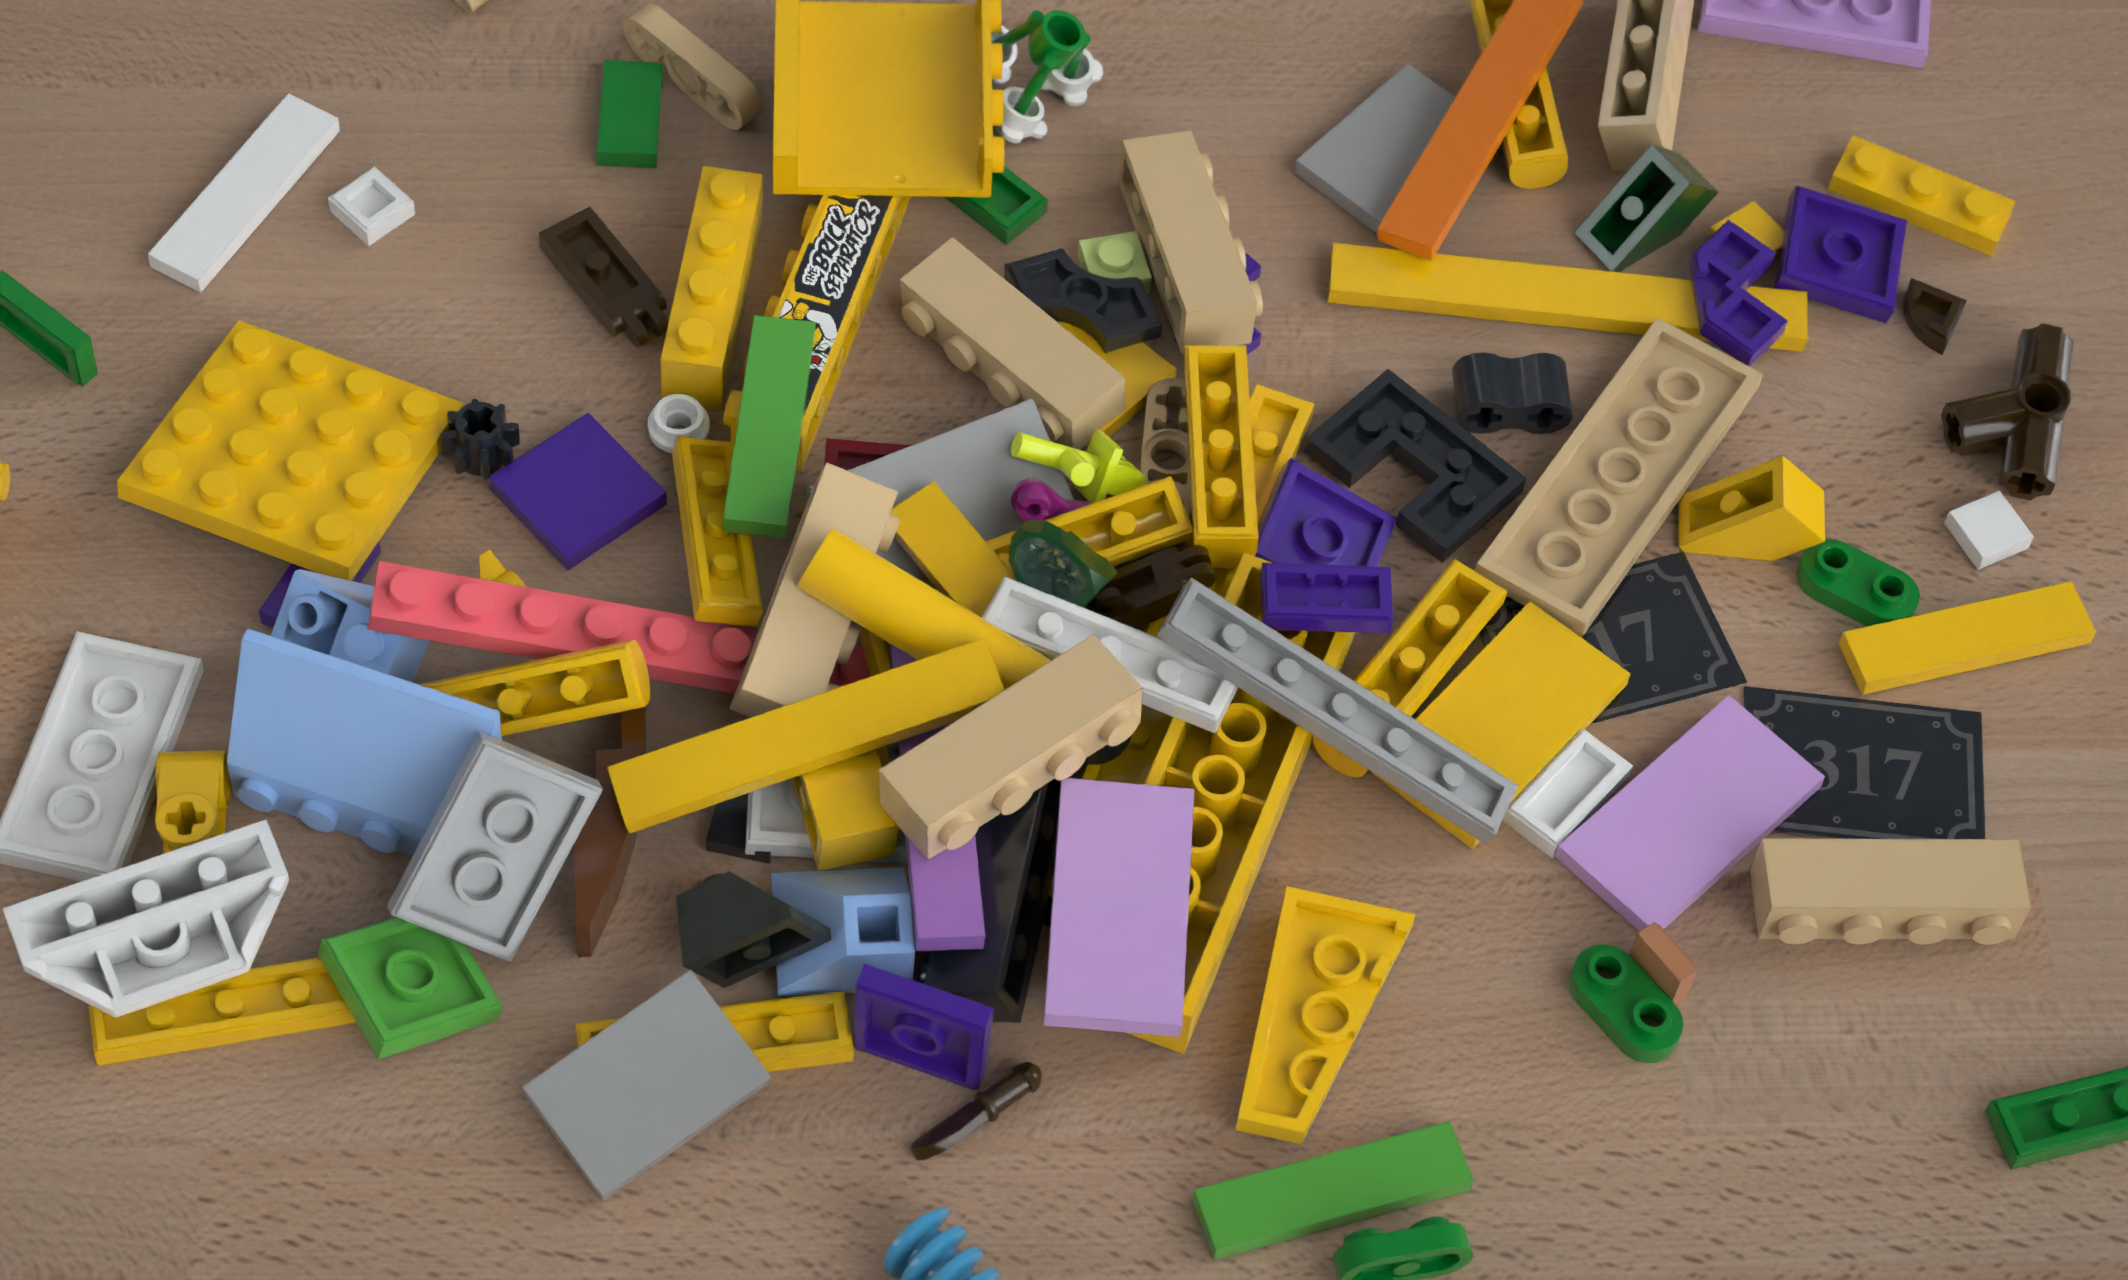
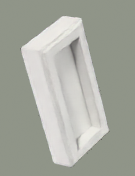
(1567, 792)

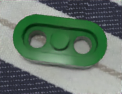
(1857, 583)
(1621, 1002)
(1417, 1253)

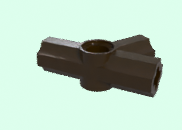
(2020, 419)

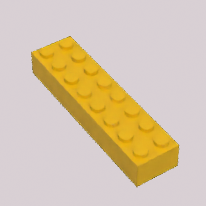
(1239, 796)

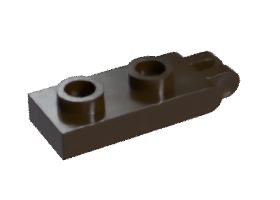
(605, 276)
(1151, 585)

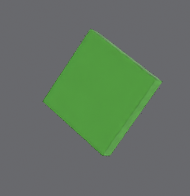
(408, 984)

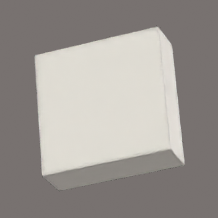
(371, 206)
(1988, 530)

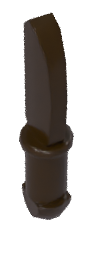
(986, 1106)

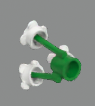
(1063, 65)

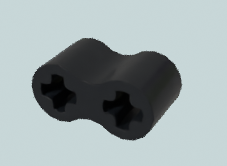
(1512, 393)

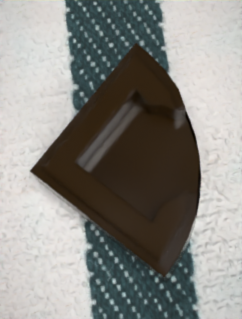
(1931, 314)

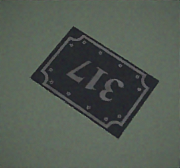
(1656, 631)
(1883, 763)

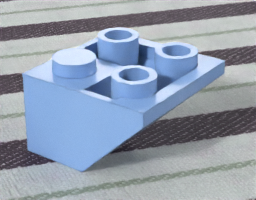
(333, 619)
(867, 924)

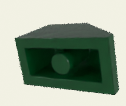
(1646, 208)

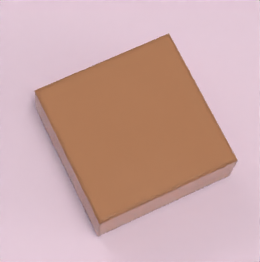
(1664, 962)

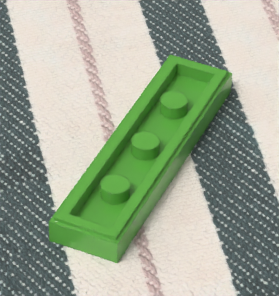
(769, 427)
(1332, 1190)

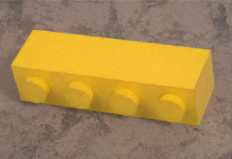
(712, 286)

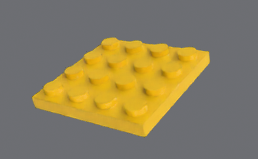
(290, 451)

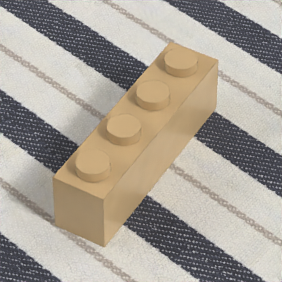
(1643, 78)
(1188, 240)
(1011, 344)
(799, 633)
(1011, 747)
(1889, 890)

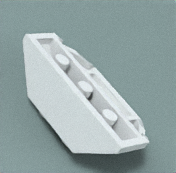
(155, 923)

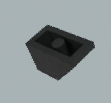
(740, 930)

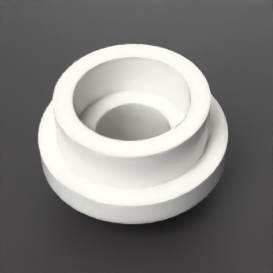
(674, 411)

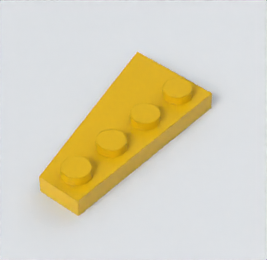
(1316, 996)

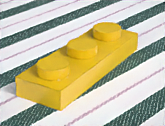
(1921, 195)

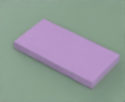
(1854, 28)
(1689, 816)
(1120, 907)

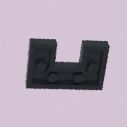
(1463, 475)

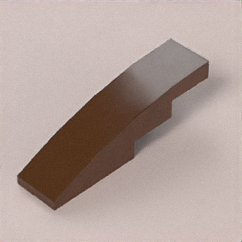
(604, 842)

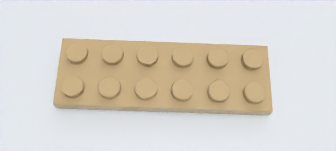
(1619, 476)

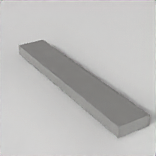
(1338, 710)

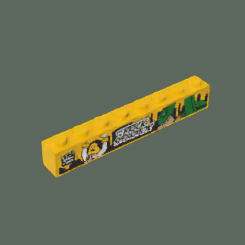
(831, 285)

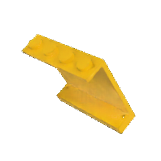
(887, 98)

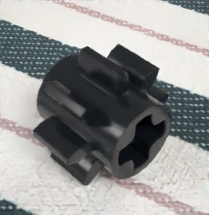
(480, 438)

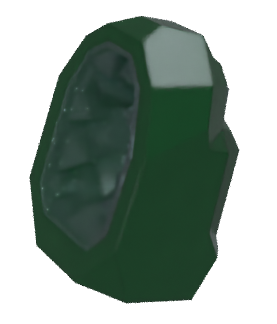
(1058, 563)

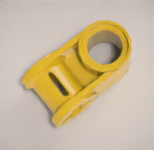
(191, 796)

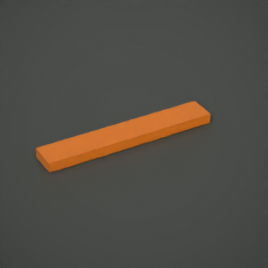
(1475, 125)

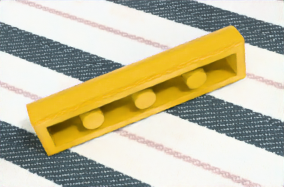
(1535, 140)
(1221, 452)
(1123, 525)
(905, 608)
(1424, 647)
(557, 687)

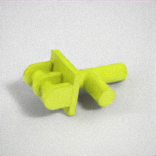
(1093, 472)

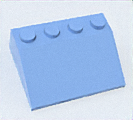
(345, 743)

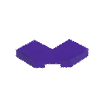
(1725, 310)

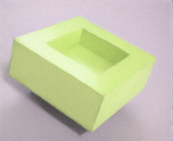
(1115, 257)

